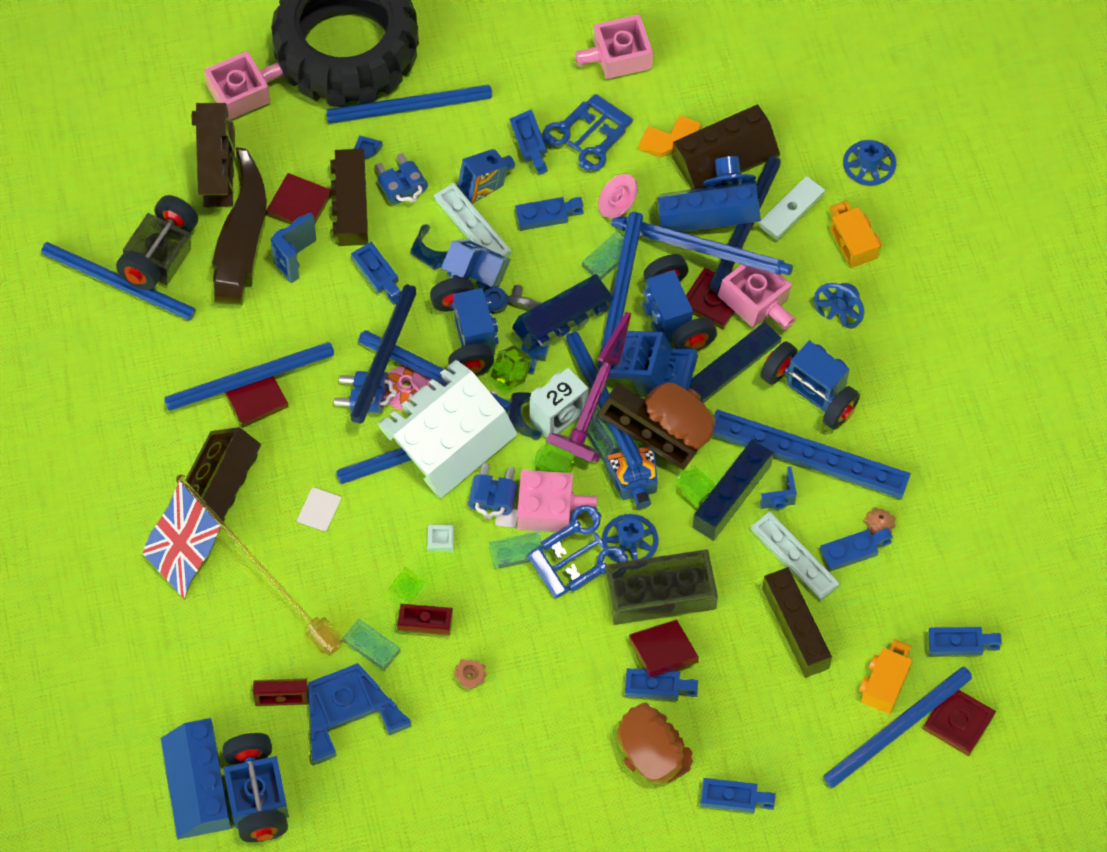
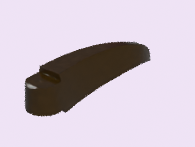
(240, 236)

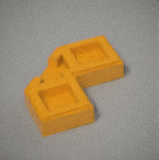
(661, 143)

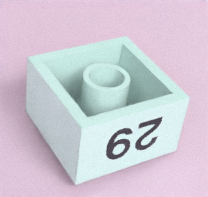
(558, 403)

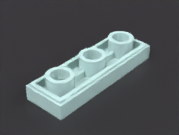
(800, 200)

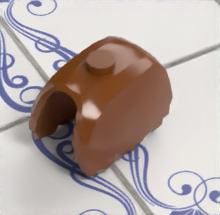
(681, 413)
(653, 745)

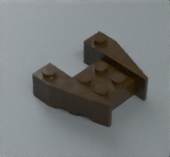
(214, 153)

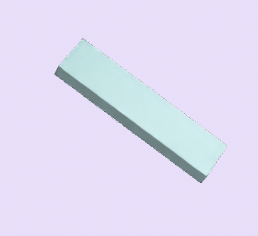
(470, 220)
(795, 556)

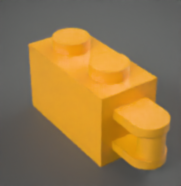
(854, 234)
(887, 677)

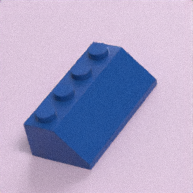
(710, 207)
(195, 779)

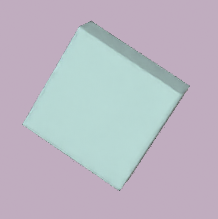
(440, 538)

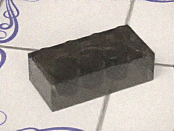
(660, 587)

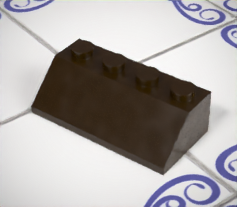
(740, 135)
(222, 467)

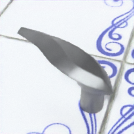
(521, 301)

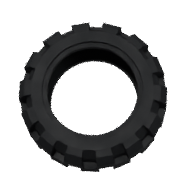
(351, 77)

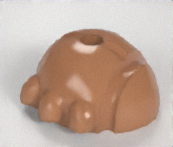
(876, 524)
(472, 668)

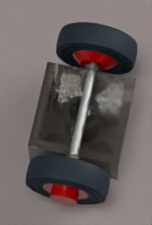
(158, 244)

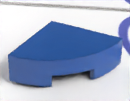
(370, 146)

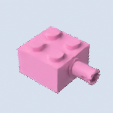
(619, 47)
(241, 83)
(757, 295)
(547, 501)

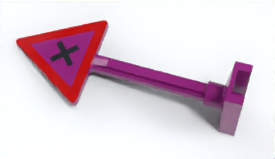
(610, 355)

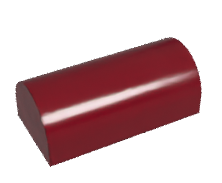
(425, 619)
(280, 692)

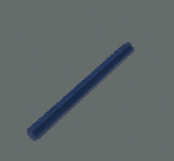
(742, 230)
(383, 354)

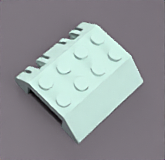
(450, 428)

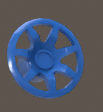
(870, 159)
(728, 170)
(841, 302)
(631, 535)

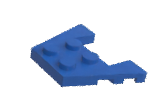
(343, 699)

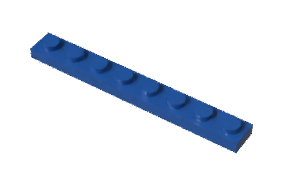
(812, 454)

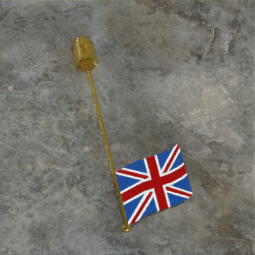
(186, 539)

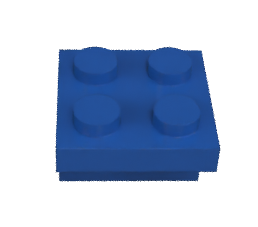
(652, 361)

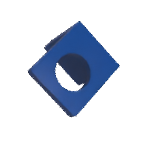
(783, 498)

